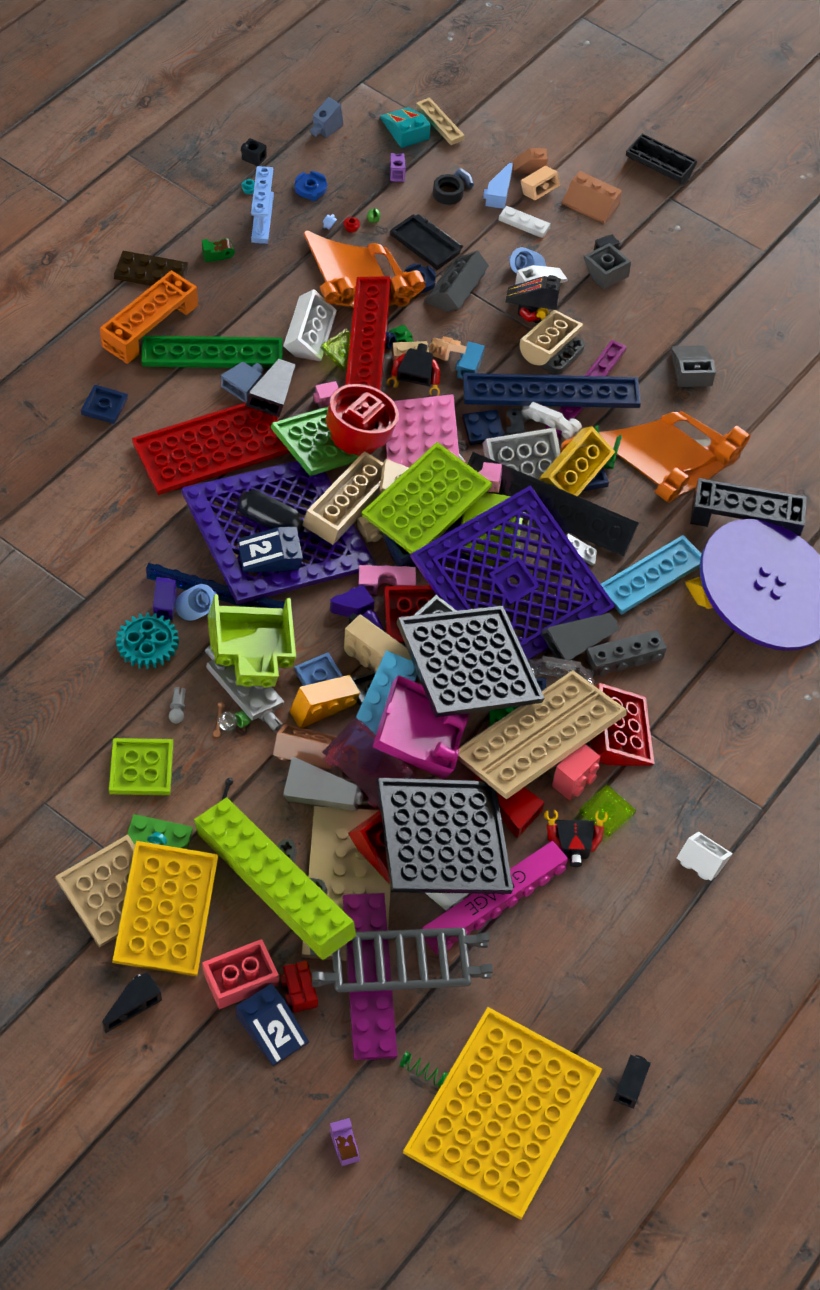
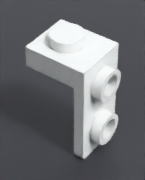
(585, 551)

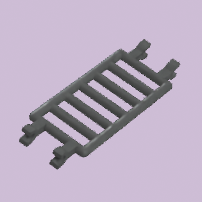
(480, 940)

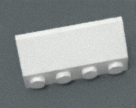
(310, 326)

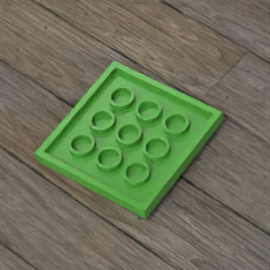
(311, 442)

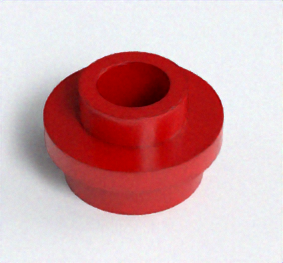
(351, 224)

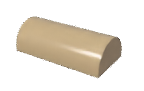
(548, 337)

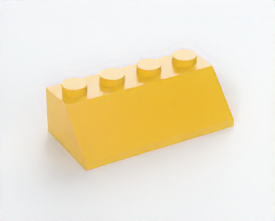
(578, 462)

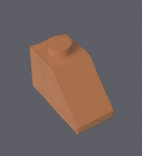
(530, 160)

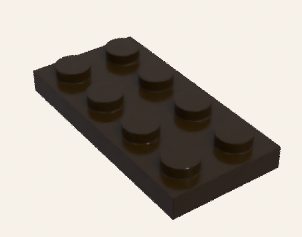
(146, 268)

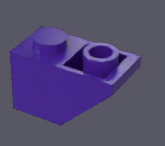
(165, 598)
(354, 601)

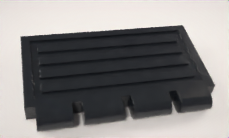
(426, 240)

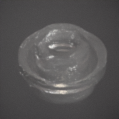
(230, 718)

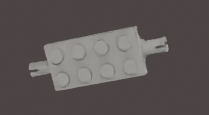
(253, 700)

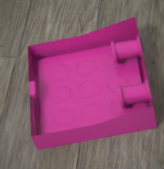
(415, 734)

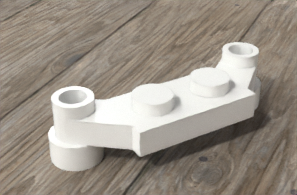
(551, 418)

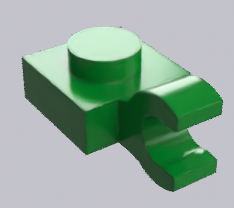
(402, 334)

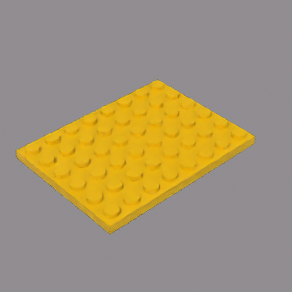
(503, 1112)

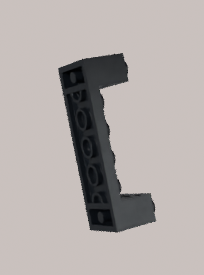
(747, 503)

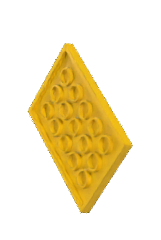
(165, 908)

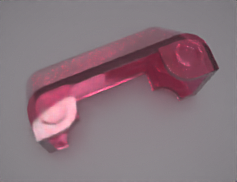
(363, 763)

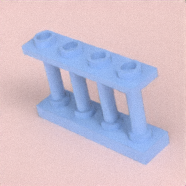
(262, 205)

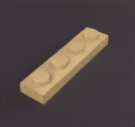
(440, 121)

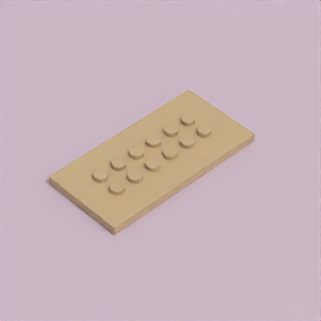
(540, 734)
(339, 861)

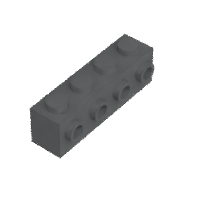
(625, 653)

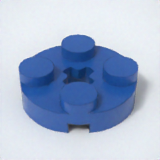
(311, 192)

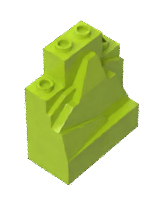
(252, 641)

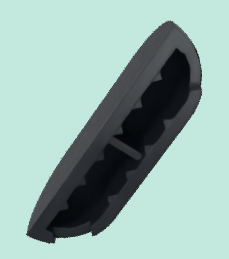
(268, 511)

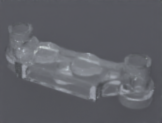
(559, 668)

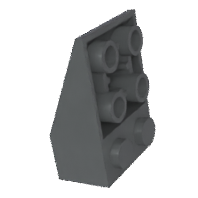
(693, 366)

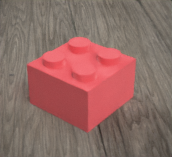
(576, 772)

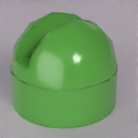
(370, 216)
(242, 719)

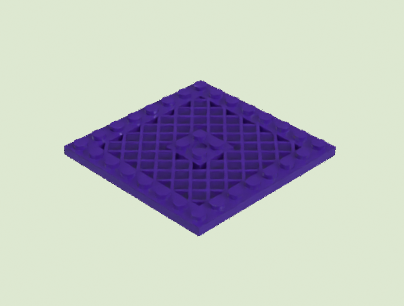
(556, 542)
(241, 584)

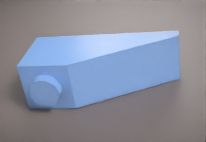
(498, 188)

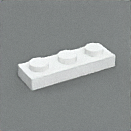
(524, 221)

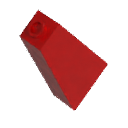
(519, 809)

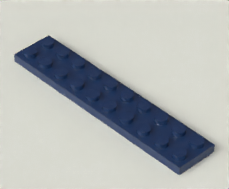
(551, 390)

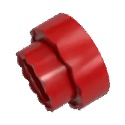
(361, 418)

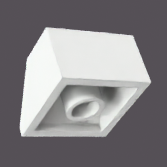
(703, 856)

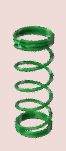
(407, 1056)

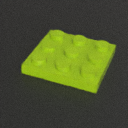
(141, 766)

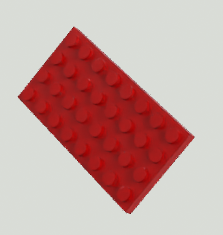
(208, 447)

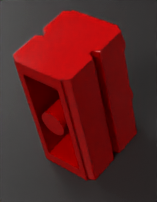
(298, 983)

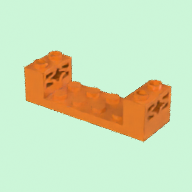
(124, 330)

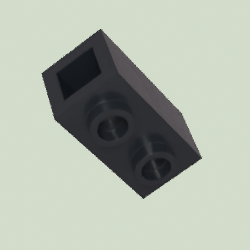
(632, 1081)

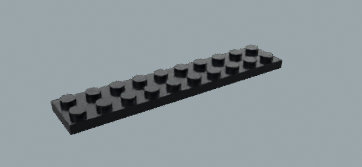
(569, 511)

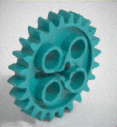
(147, 640)

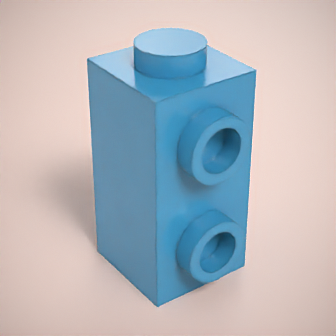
(470, 360)

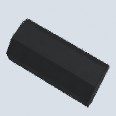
(662, 158)

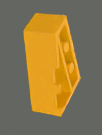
(323, 700)

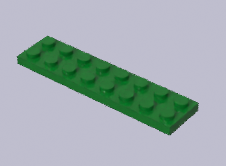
(210, 351)

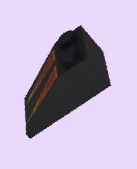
(538, 292)

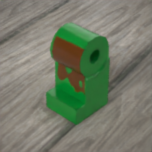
(217, 250)

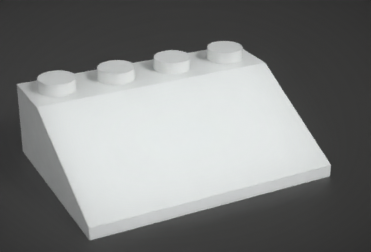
(525, 452)

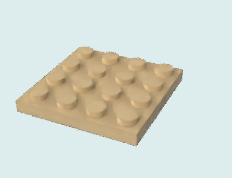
(99, 888)

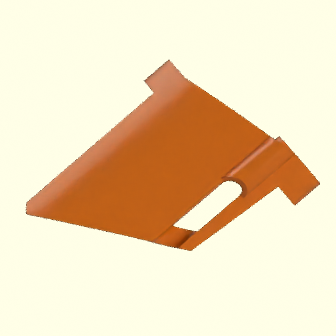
(344, 263)
(672, 456)

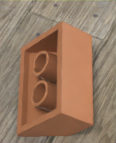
(592, 197)
(302, 744)

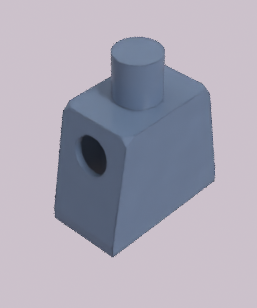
(327, 118)
(241, 379)

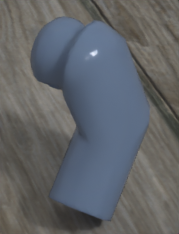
(466, 176)

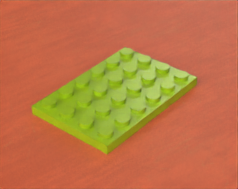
(426, 499)

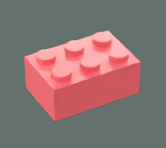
(240, 973)

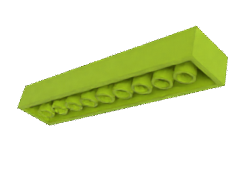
(275, 878)

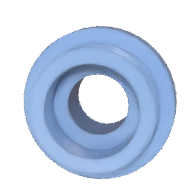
(329, 221)

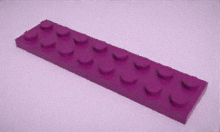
(370, 1010)

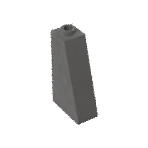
(576, 636)

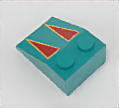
(407, 126)

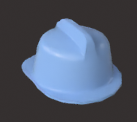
(524, 258)
(194, 602)

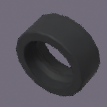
(447, 197)

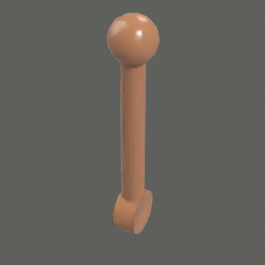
(216, 733)

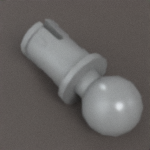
(176, 714)

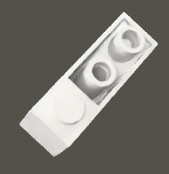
(534, 272)

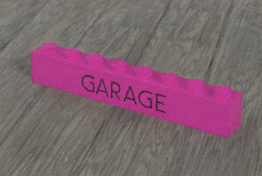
(479, 908)

